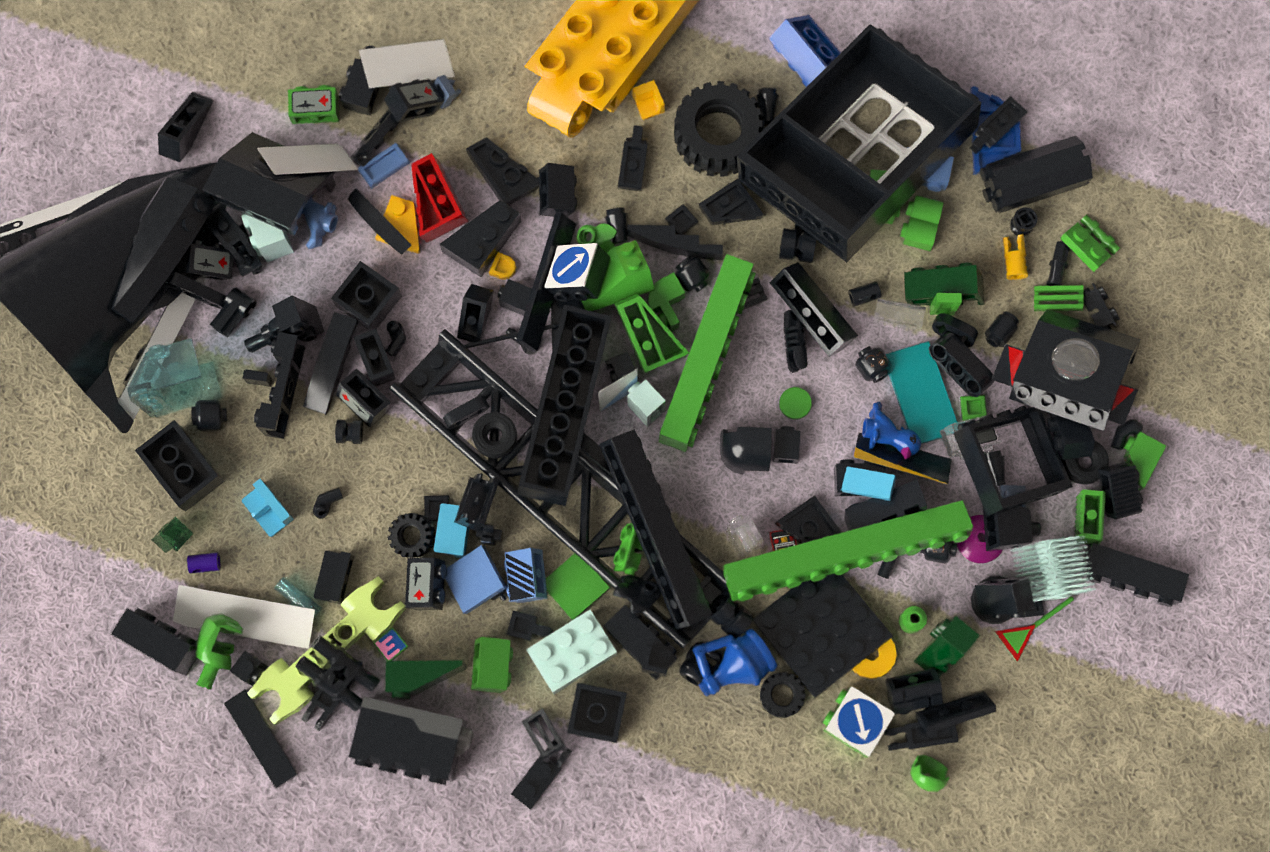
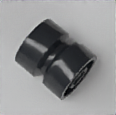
(797, 245)
(730, 615)

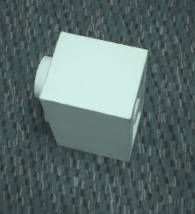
(645, 402)

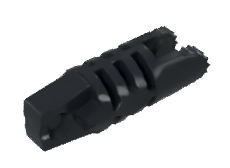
(795, 342)

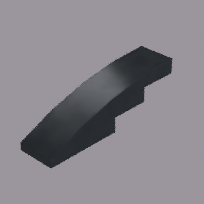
(664, 238)
(330, 363)

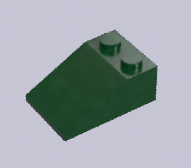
(414, 677)

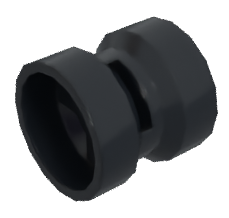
(1021, 226)
(349, 431)

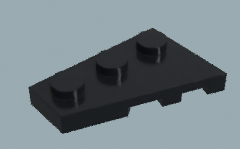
(503, 175)
(808, 522)

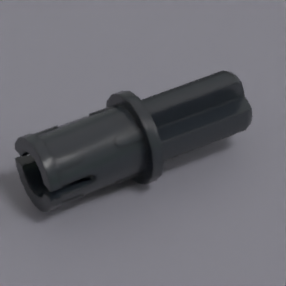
(1058, 264)

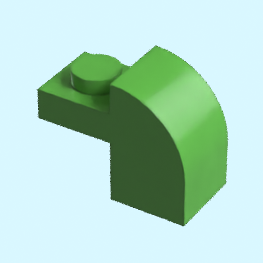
(666, 293)

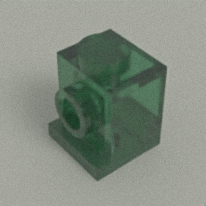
(172, 535)

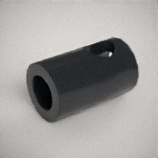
(864, 293)

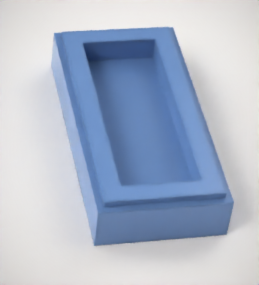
(383, 165)

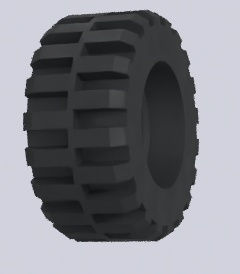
(711, 100)

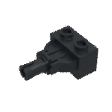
(291, 317)

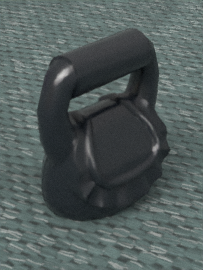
(690, 670)

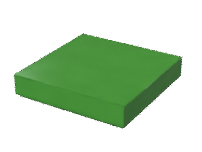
(575, 586)

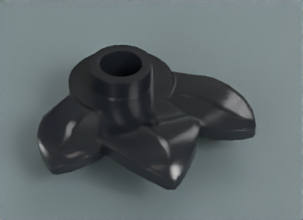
(637, 590)

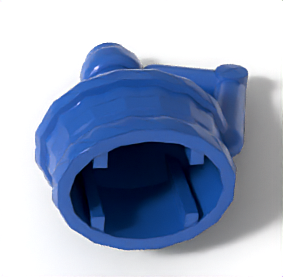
(744, 661)

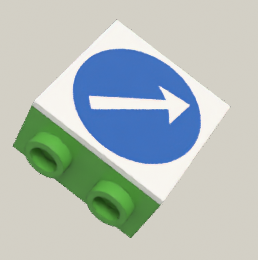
(857, 721)

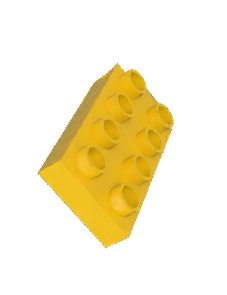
(599, 57)

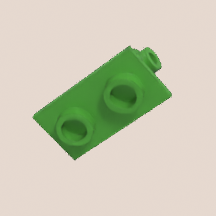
(625, 557)

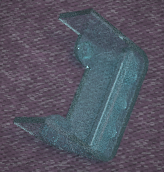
(172, 380)

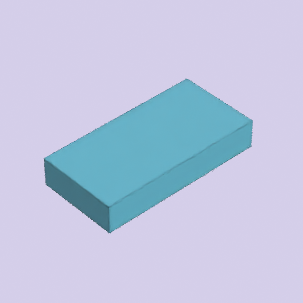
(868, 483)

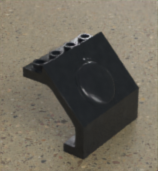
(250, 186)

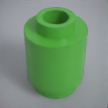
(905, 622)

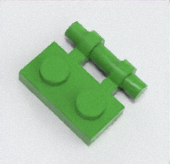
(1086, 246)

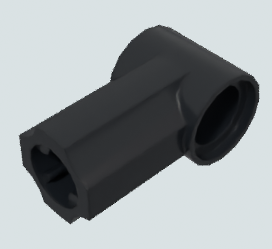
(236, 307)

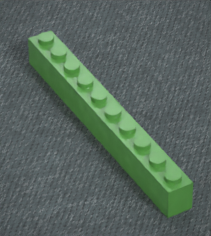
(847, 551)

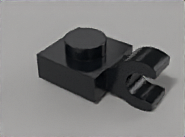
(489, 535)
(524, 627)

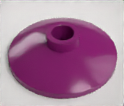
(974, 549)

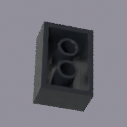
(179, 465)
(156, 640)

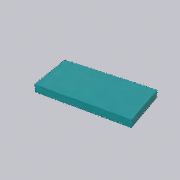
(920, 392)

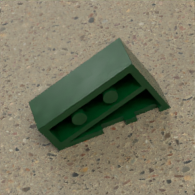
(924, 284)
(949, 644)

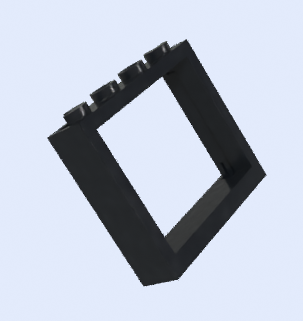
(1043, 449)

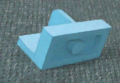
(267, 509)
(450, 536)

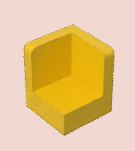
(648, 100)

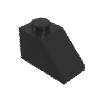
(474, 313)

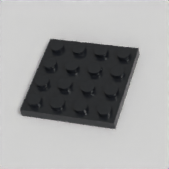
(822, 631)

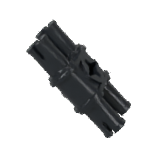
(326, 680)

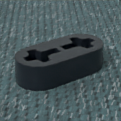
(947, 323)
(466, 412)

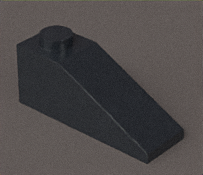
(183, 127)

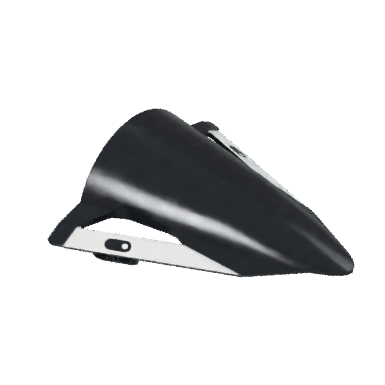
(70, 276)

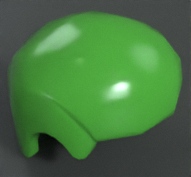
(926, 764)

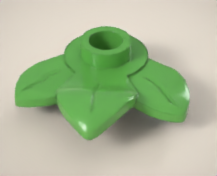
(601, 235)

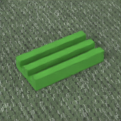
(1058, 289)

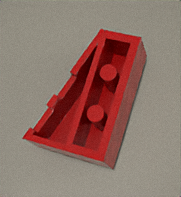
(436, 200)

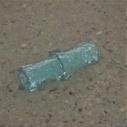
(296, 596)

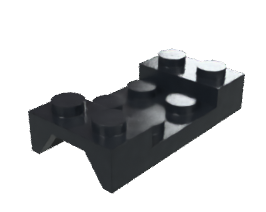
(274, 417)

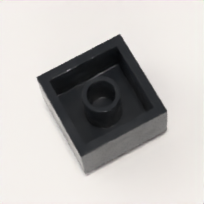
(366, 296)
(597, 713)

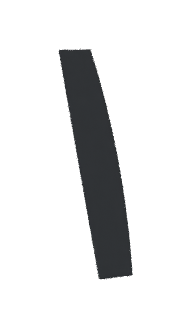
(378, 222)

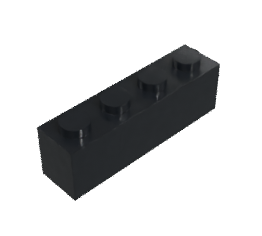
(813, 309)
(1135, 574)

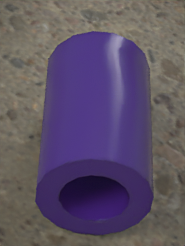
(203, 562)

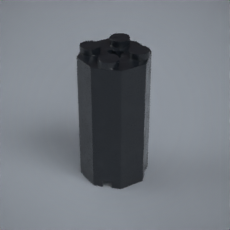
(1036, 174)

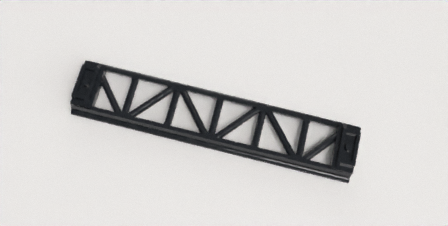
(426, 382)

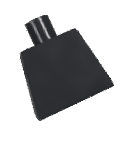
(1009, 529)

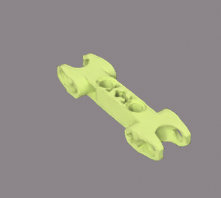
(361, 617)

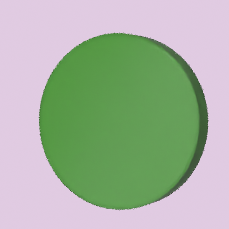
(795, 403)

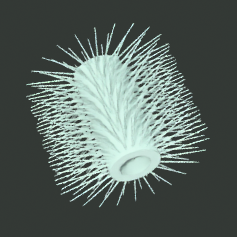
(1053, 568)

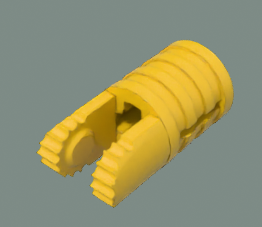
(1015, 260)

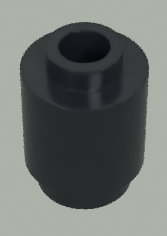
(1002, 329)

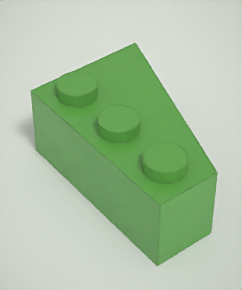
(648, 335)

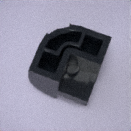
(746, 449)

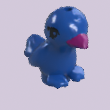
(883, 431)

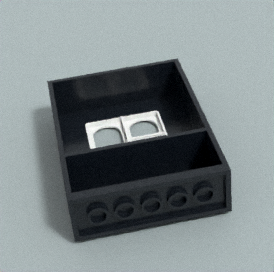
(823, 189)

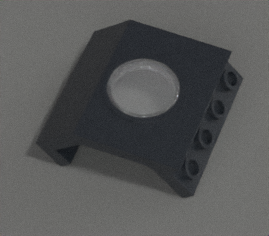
(1073, 369)

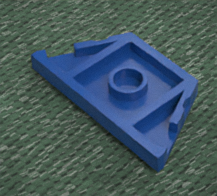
(1006, 147)

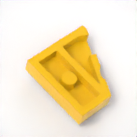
(403, 217)

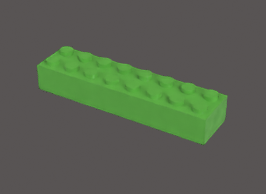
(704, 357)

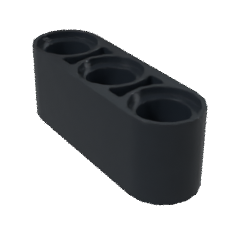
(961, 364)

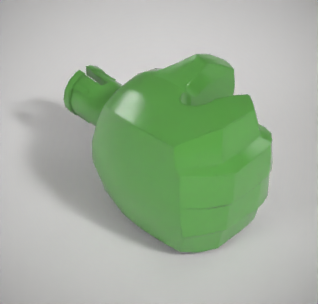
(214, 652)

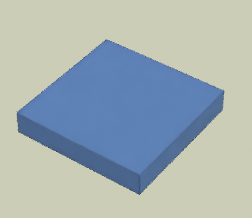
(474, 579)

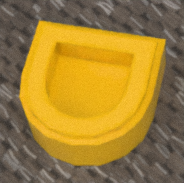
(503, 267)

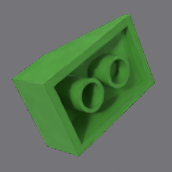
(624, 276)

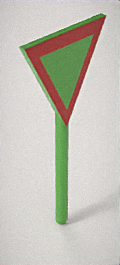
(1017, 638)

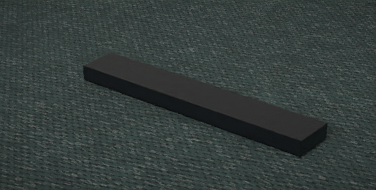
(540, 298)

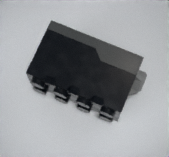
(409, 740)

